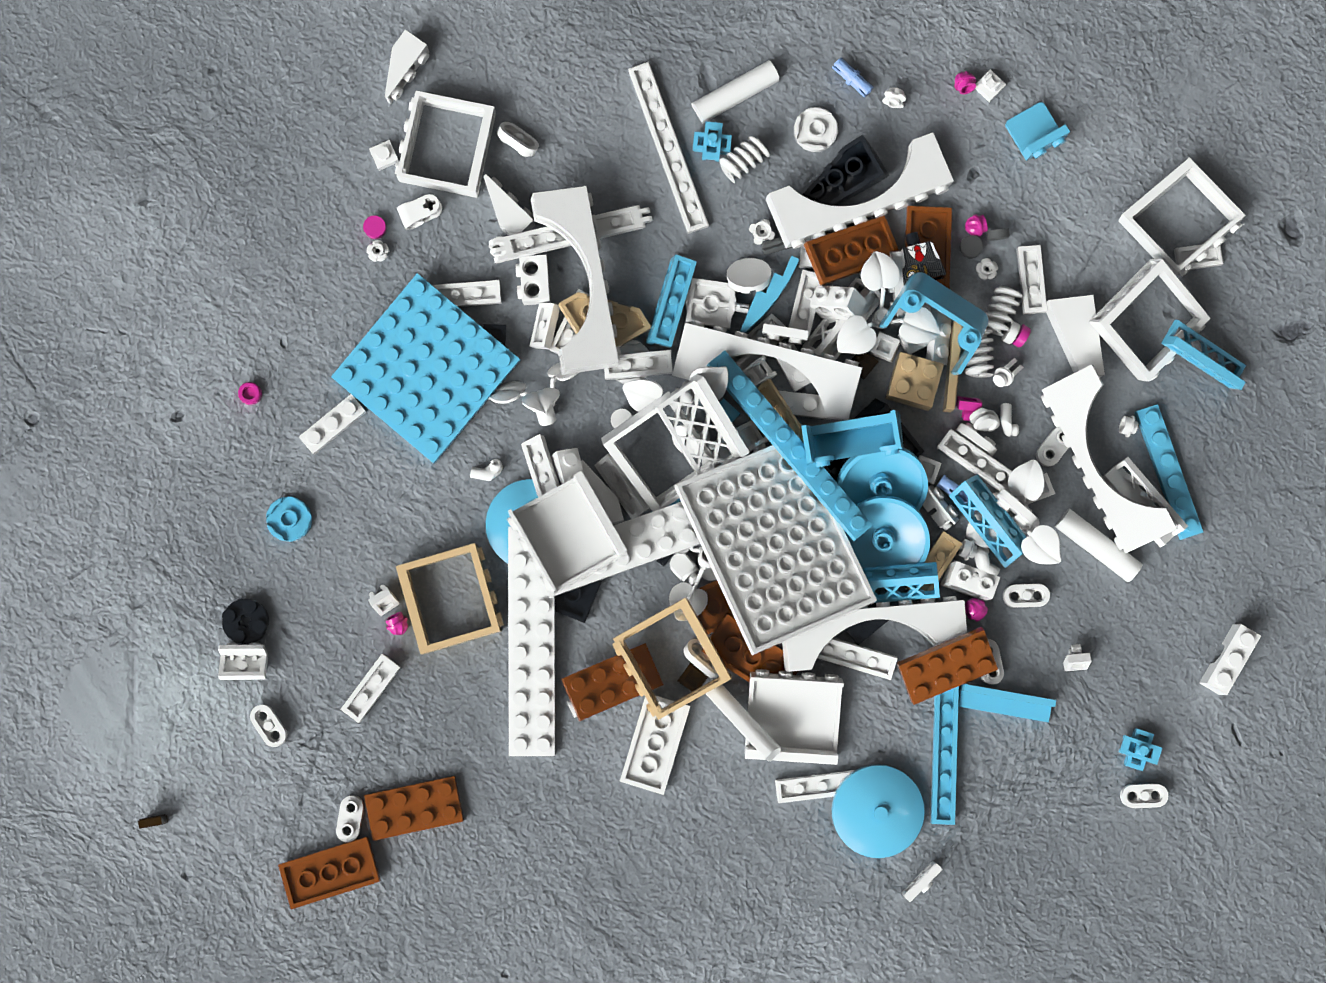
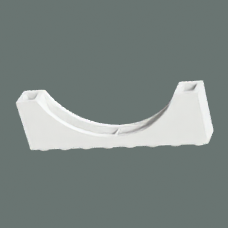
(570, 215)
(804, 219)
(833, 380)
(1131, 521)
(932, 619)

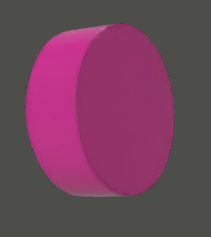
(374, 227)
(1022, 336)
(250, 393)

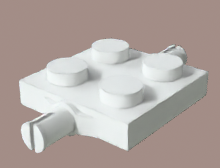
(712, 303)

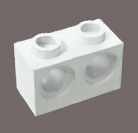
(539, 279)
(837, 302)

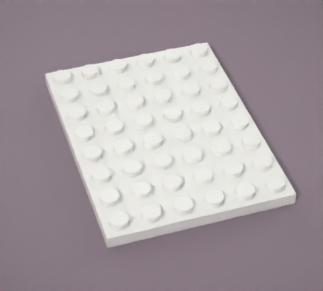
(773, 548)

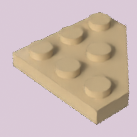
(628, 320)

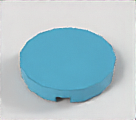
(289, 519)

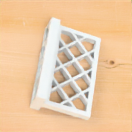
(714, 412)

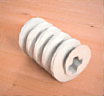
(743, 157)
(1001, 308)
(978, 362)

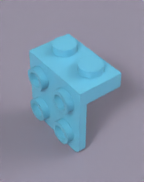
(1036, 131)

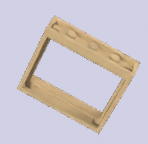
(414, 609)
(643, 686)

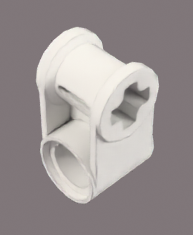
(416, 212)
(759, 371)

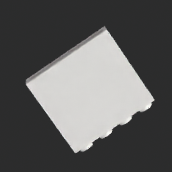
(567, 534)
(797, 714)

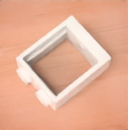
(964, 580)

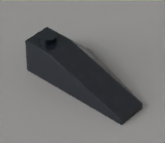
(849, 174)

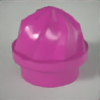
(965, 82)
(976, 225)
(975, 609)
(397, 623)

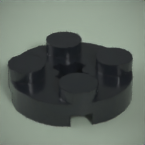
(257, 626)

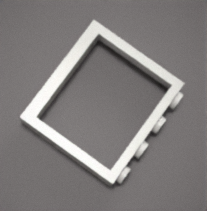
(411, 128)
(1209, 189)
(1125, 296)
(670, 495)

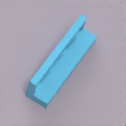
(671, 301)
(1201, 359)
(993, 517)
(903, 575)
(1005, 702)

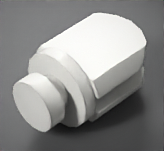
(1004, 376)
(985, 420)
(684, 568)

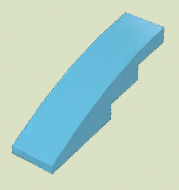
(765, 301)

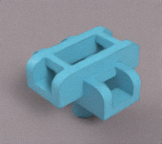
(712, 139)
(1141, 750)

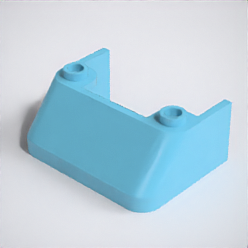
(922, 289)
(853, 438)

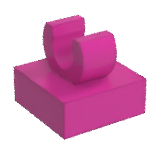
(967, 406)

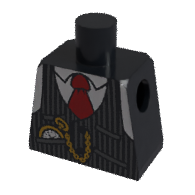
(920, 258)

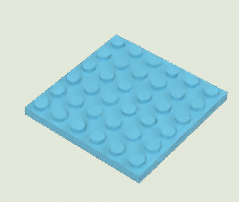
(425, 368)

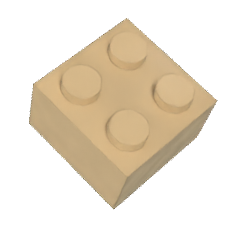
(914, 381)

